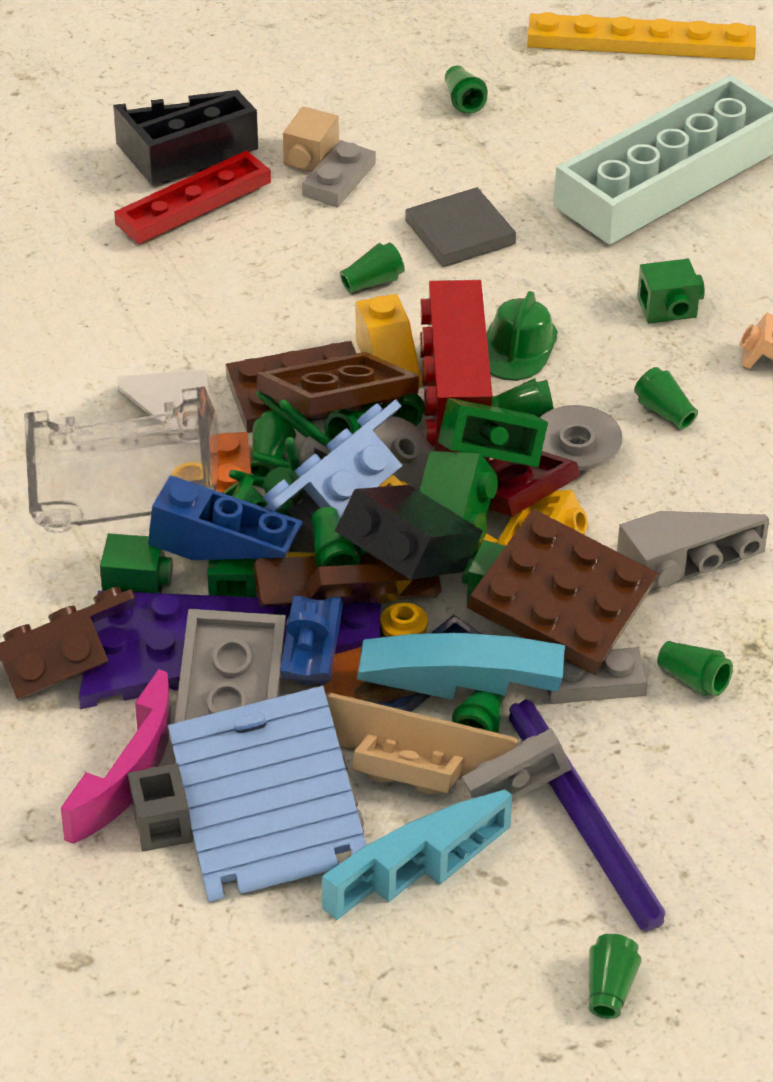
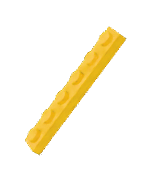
(642, 36)

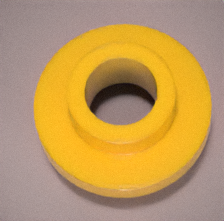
(403, 620)

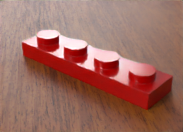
(192, 197)

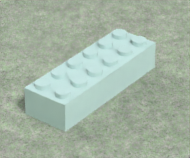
(666, 159)

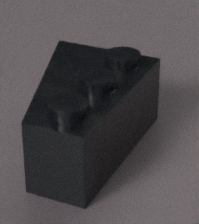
(186, 136)

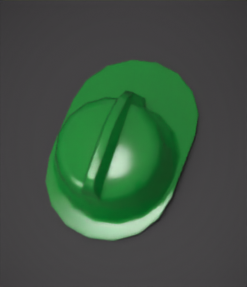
(520, 338)

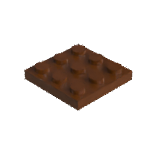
(563, 590)

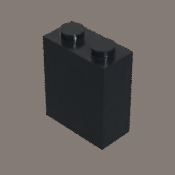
(408, 531)

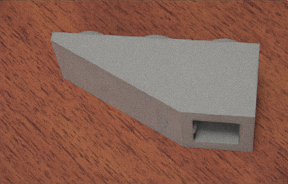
(691, 542)

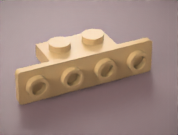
(411, 746)

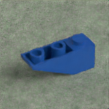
(217, 526)

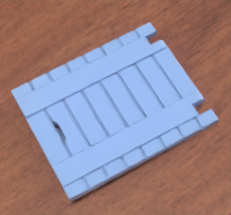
(266, 792)

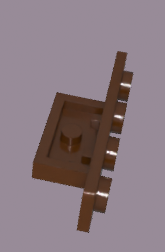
(371, 581)
(60, 648)

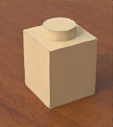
(309, 138)

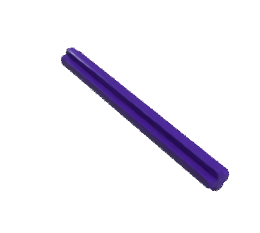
(595, 829)

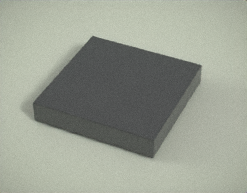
(460, 226)

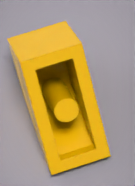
(386, 332)

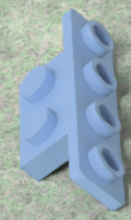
(353, 463)

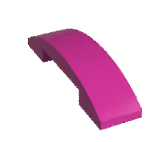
(101, 800)

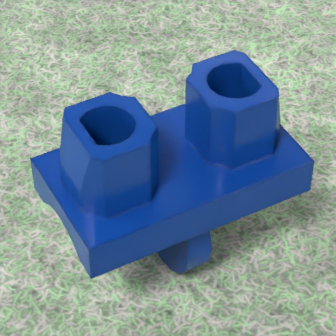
(311, 640)

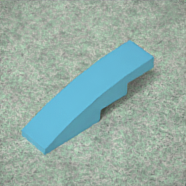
(447, 660)
(429, 846)

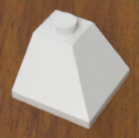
(155, 389)

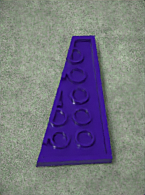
(154, 638)

